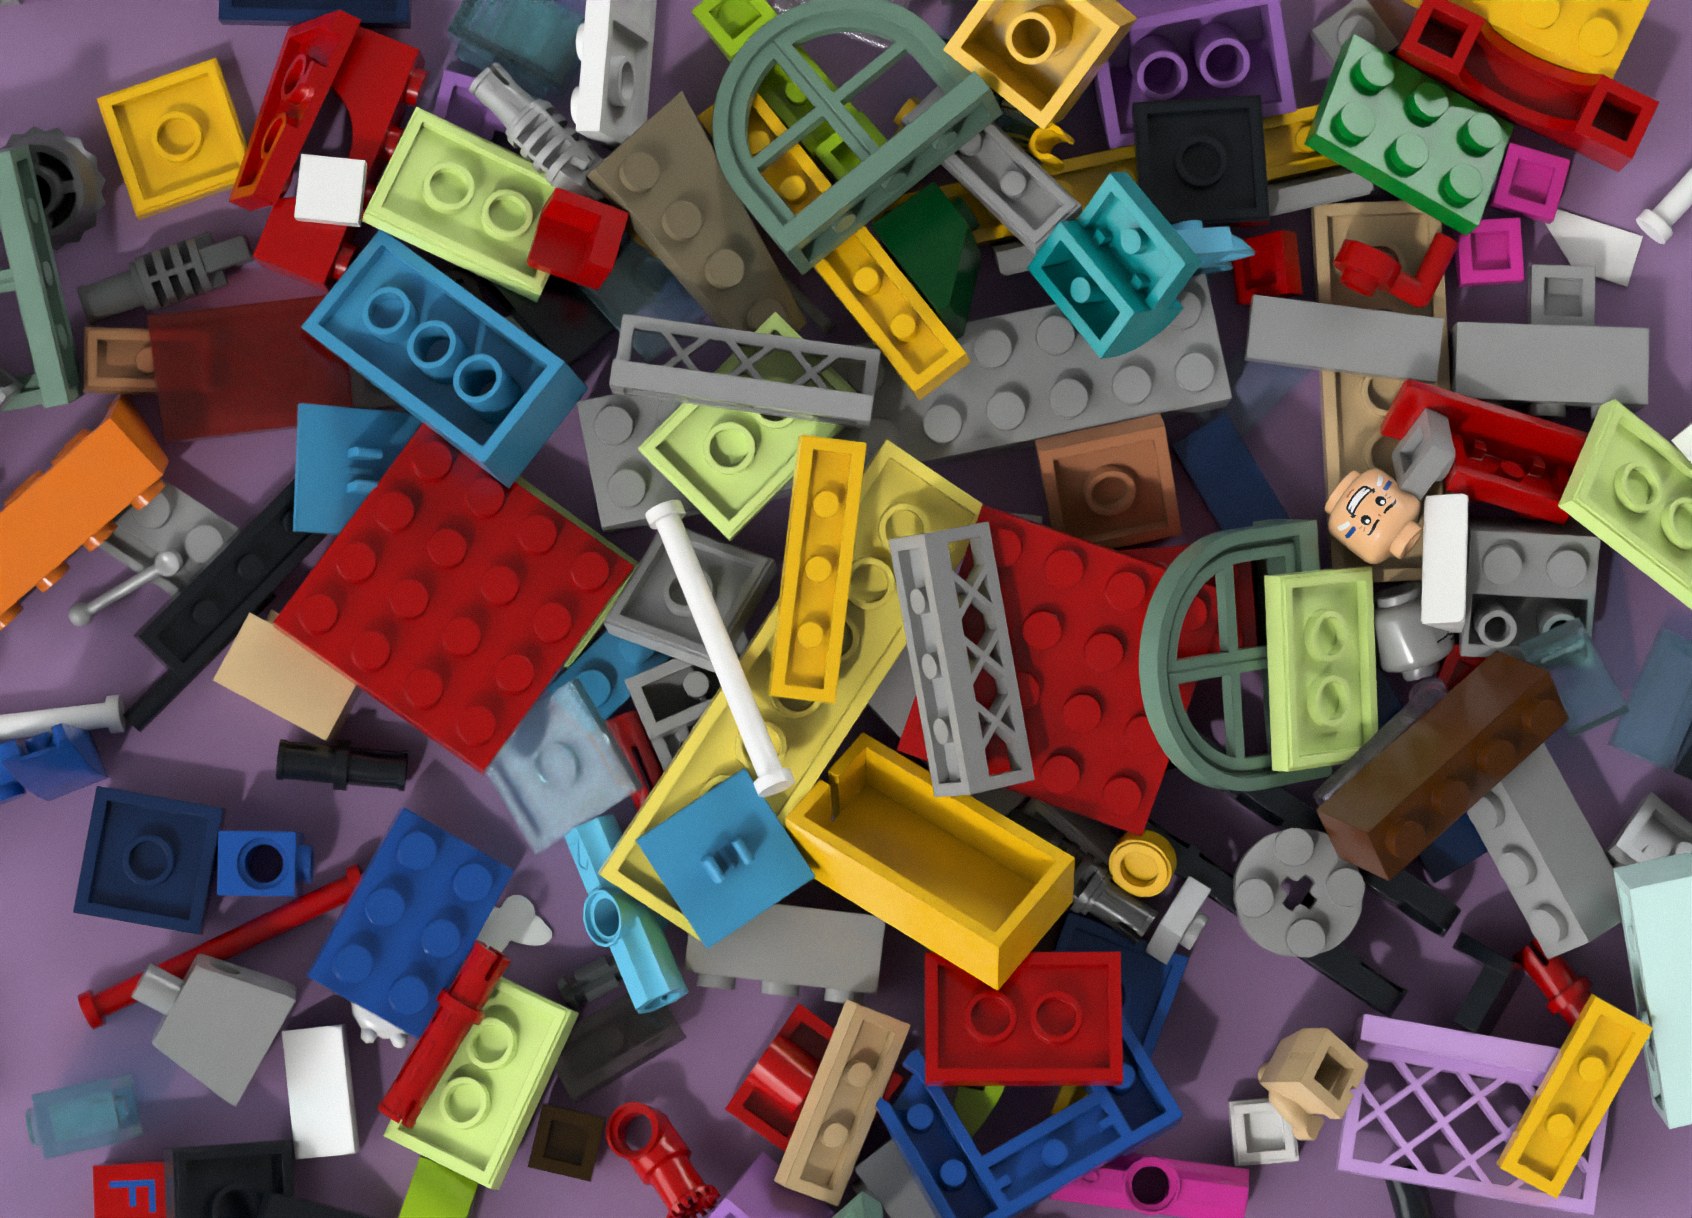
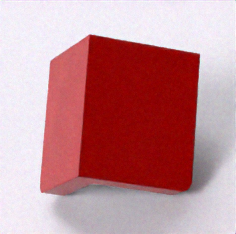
(577, 238)

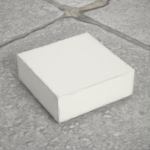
(330, 190)
(1260, 1134)

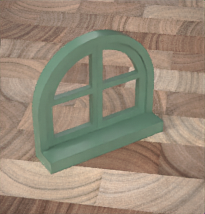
(883, 170)
(37, 287)
(1277, 548)

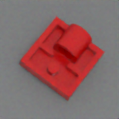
(783, 1076)

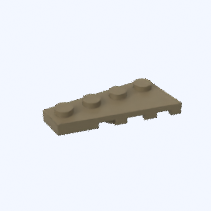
(695, 220)

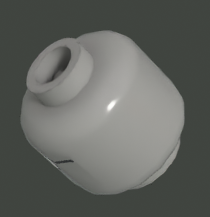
(1402, 639)

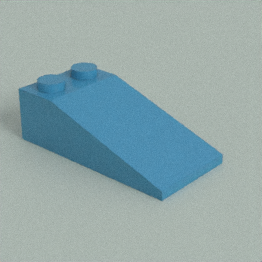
(446, 357)

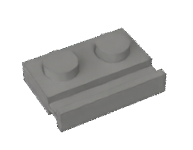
(163, 524)

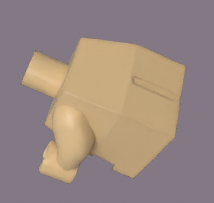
(1310, 1077)

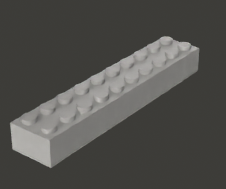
(1024, 383)

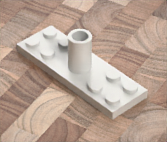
(614, 70)

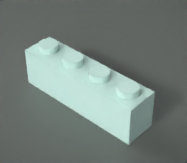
(1658, 940)

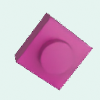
(1529, 183)
(1490, 254)

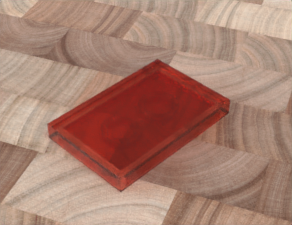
(241, 369)

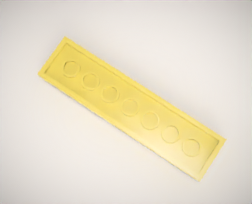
(895, 501)

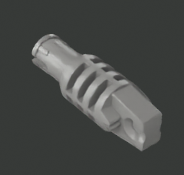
(539, 133)

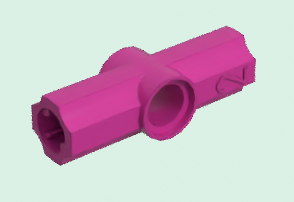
(1190, 1192)

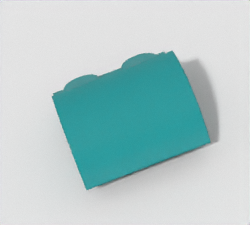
(1116, 268)

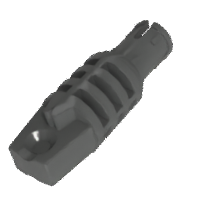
(166, 276)
(1093, 885)

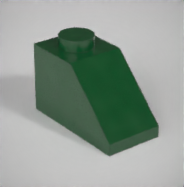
(935, 252)

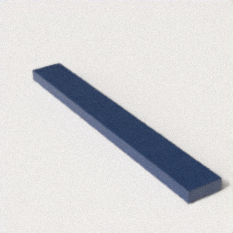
(1237, 496)

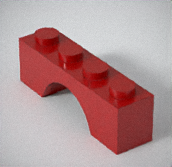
(376, 86)
(1563, 105)

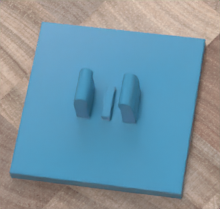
(342, 460)
(725, 858)

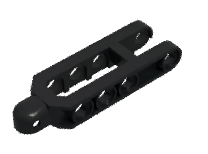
(1338, 964)

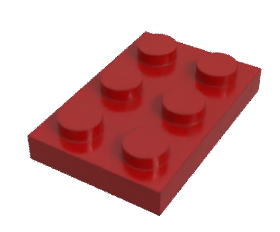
(1044, 1026)

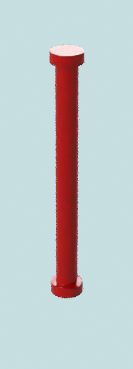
(229, 944)

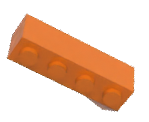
(76, 501)

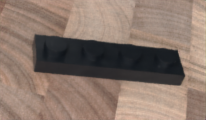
(228, 586)

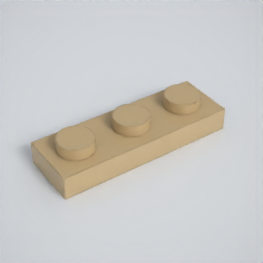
(842, 1103)

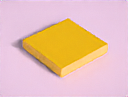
(175, 137)

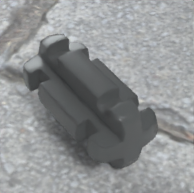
(590, 981)

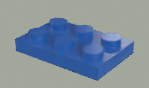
(409, 922)

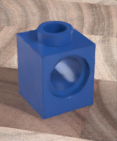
(235, 863)

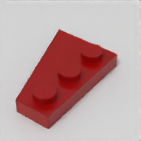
(290, 106)

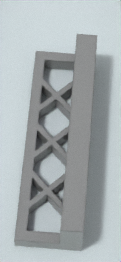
(739, 392)
(941, 662)

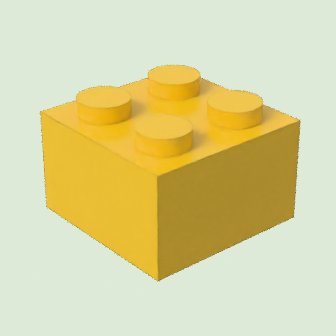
(1040, 50)

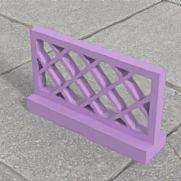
(1467, 1057)

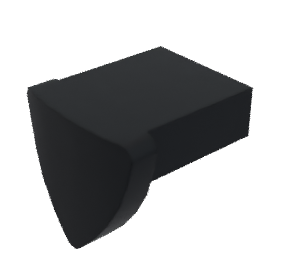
(1491, 989)

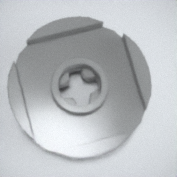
(1260, 898)

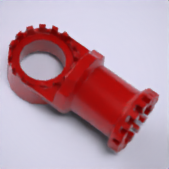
(662, 1162)

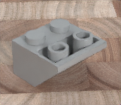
(1525, 581)

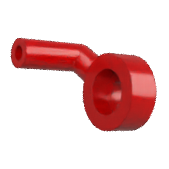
(1369, 270)

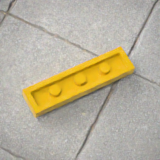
(817, 569)

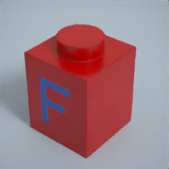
(129, 1189)

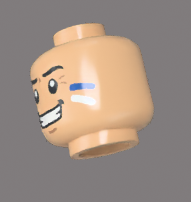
(1373, 516)

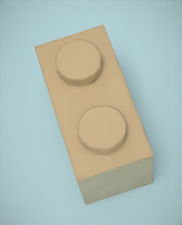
(287, 679)

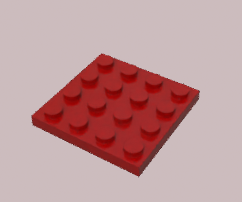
(453, 598)
(1075, 653)

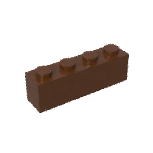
(1442, 765)

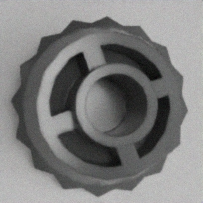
(66, 182)

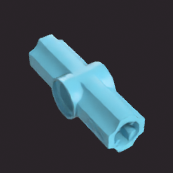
(623, 922)

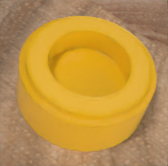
(1142, 863)

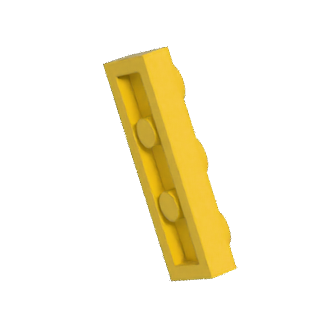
(1574, 1096)

